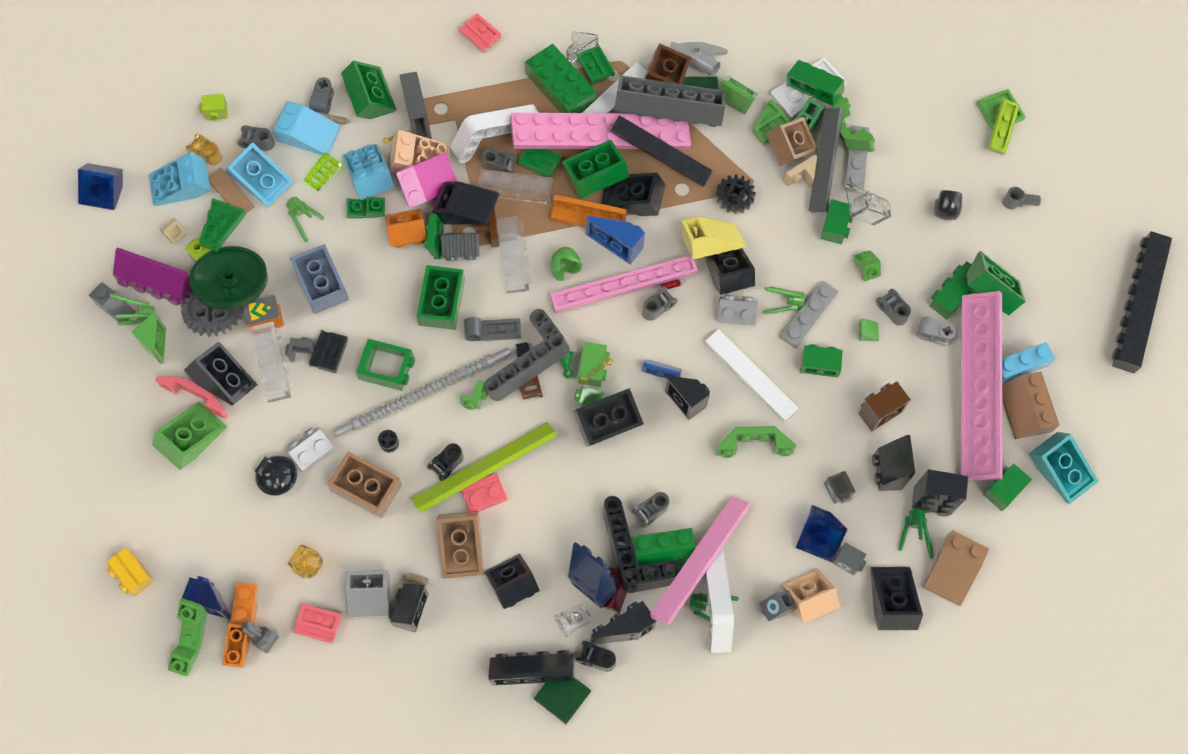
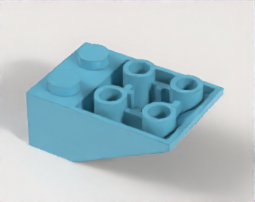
(368, 171)
(180, 180)

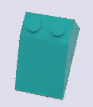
(1064, 466)

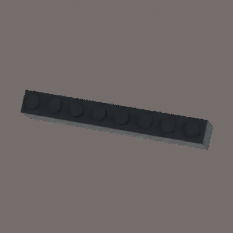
(1141, 302)

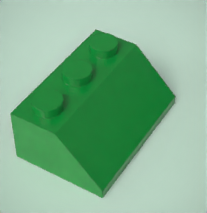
(368, 90)
(990, 277)
(663, 547)

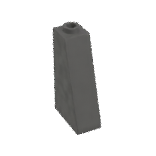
(415, 104)

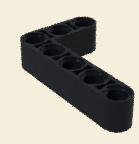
(627, 552)

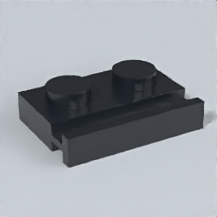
(328, 351)

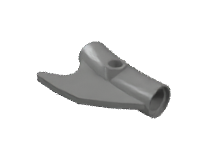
(701, 54)

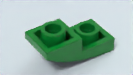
(368, 208)

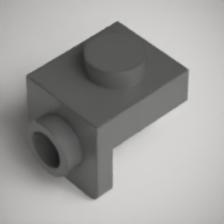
(301, 345)

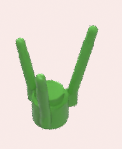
(298, 207)
(794, 298)
(143, 313)

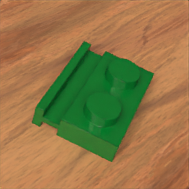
(595, 65)
(540, 161)
(433, 241)

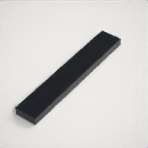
(661, 151)

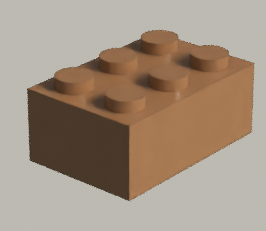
(364, 484)

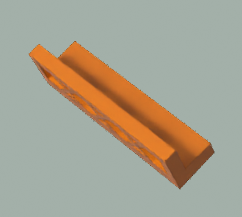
(570, 212)

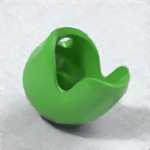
(564, 261)

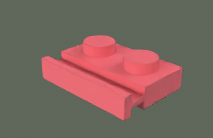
(480, 32)
(484, 493)
(317, 623)

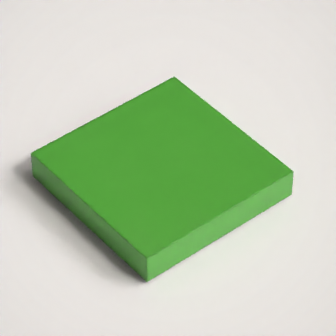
(990, 105)

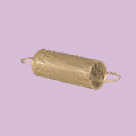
(337, 119)
(417, 579)

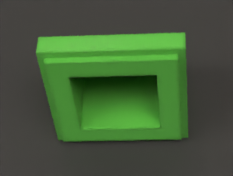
(868, 330)

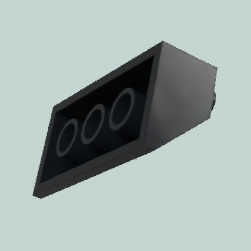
(531, 668)

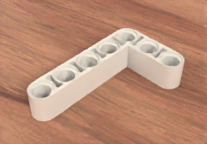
(483, 126)
(719, 606)

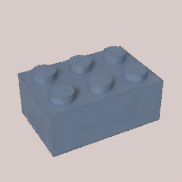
(319, 278)

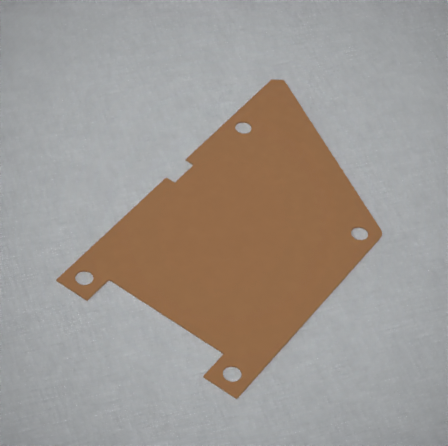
(537, 216)

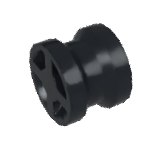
(385, 438)

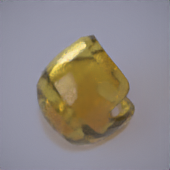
(306, 562)

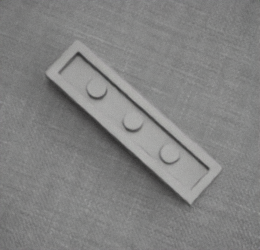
(856, 164)
(809, 314)

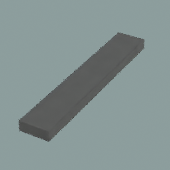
(825, 160)

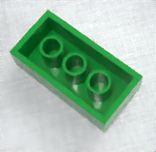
(560, 81)

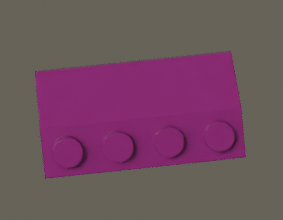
(151, 277)

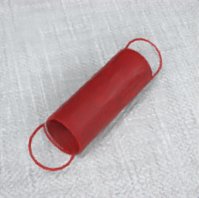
(672, 284)

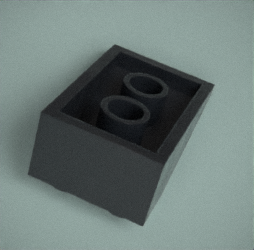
(638, 194)
(731, 271)
(220, 374)
(894, 464)
(895, 599)

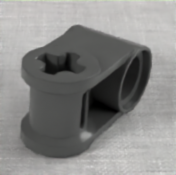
(322, 96)
(257, 136)
(500, 162)
(660, 301)
(893, 303)
(649, 511)

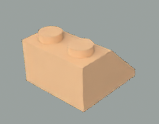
(812, 595)

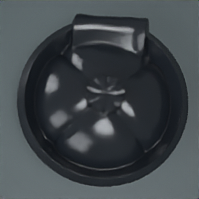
(275, 475)

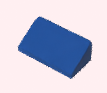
(660, 369)

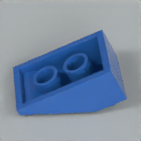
(616, 236)

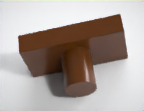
(490, 228)

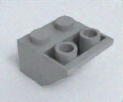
(368, 593)

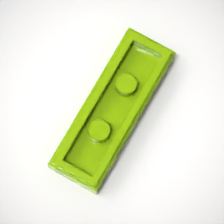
(1003, 126)

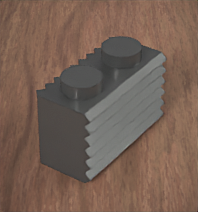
(460, 245)

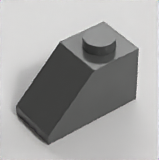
(110, 305)

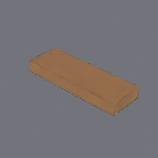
(229, 190)

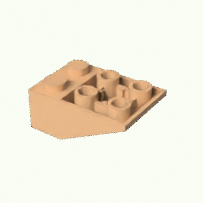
(412, 148)

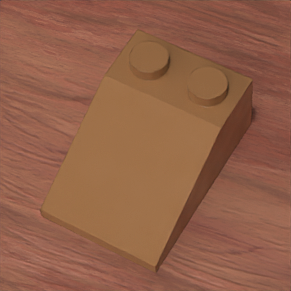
(460, 544)
(956, 567)

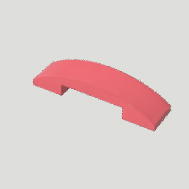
(174, 384)

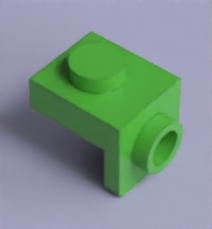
(868, 264)
(478, 395)
(587, 395)

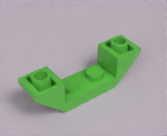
(856, 141)
(781, 443)
(191, 637)

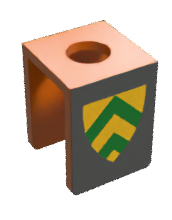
(263, 311)

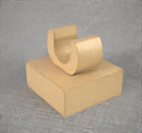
(173, 231)

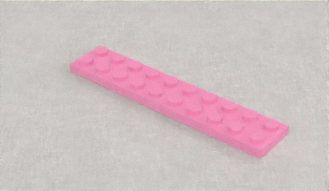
(589, 130)
(981, 386)

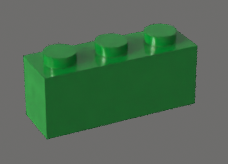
(815, 82)
(950, 297)

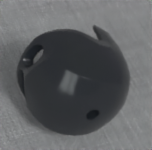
(948, 205)

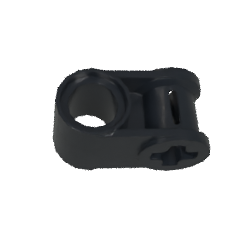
(445, 462)
(595, 656)

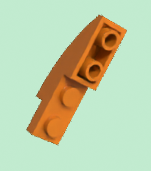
(243, 610)

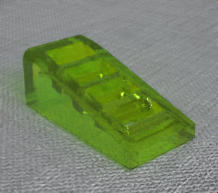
(317, 168)

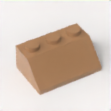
(1029, 405)

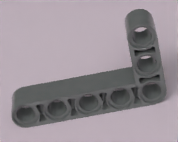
(532, 362)

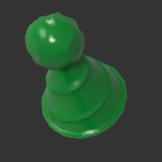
(566, 362)

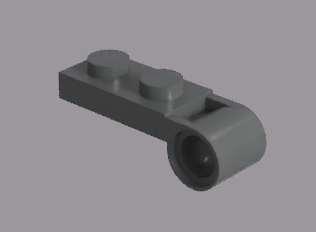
(491, 329)

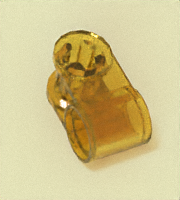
(204, 149)

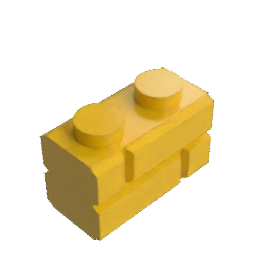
(129, 571)

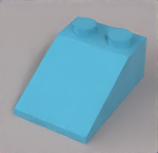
(305, 129)
(259, 175)

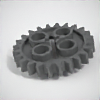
(195, 309)

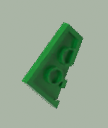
(220, 224)

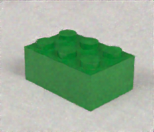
(595, 169)
(440, 297)

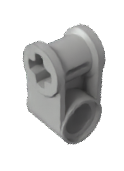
(934, 331)

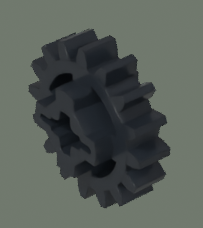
(735, 194)

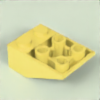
(710, 236)

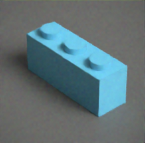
(1026, 362)

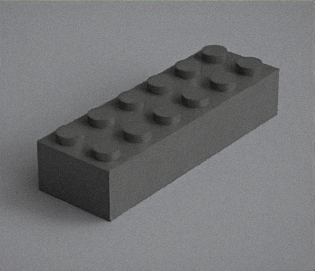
(670, 101)

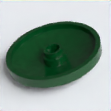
(228, 278)

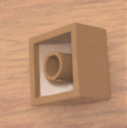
(791, 141)

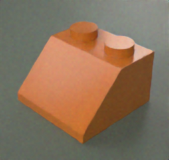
(406, 228)

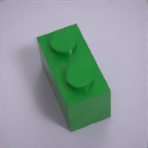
(836, 222)
(821, 361)
(1005, 490)

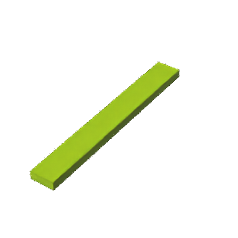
(483, 467)

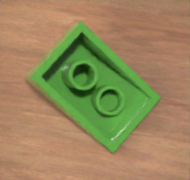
(187, 435)

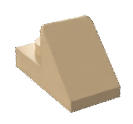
(804, 170)

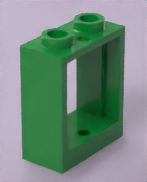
(367, 359)

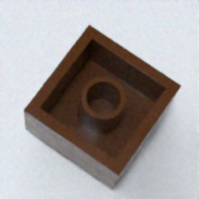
(667, 65)
(884, 405)

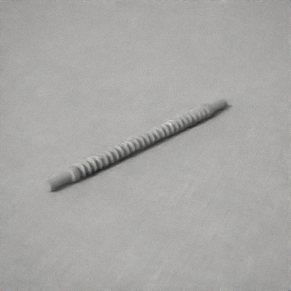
(356, 423)

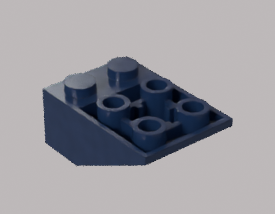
(590, 575)

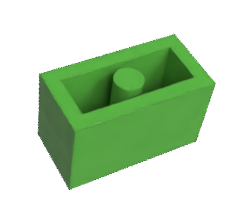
(592, 358)

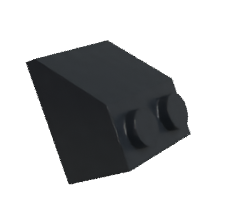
(688, 395)
(512, 581)
(409, 606)

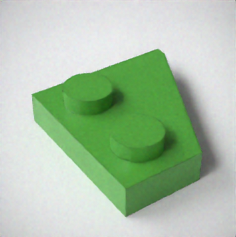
(769, 120)

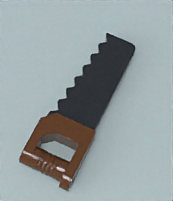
(522, 348)

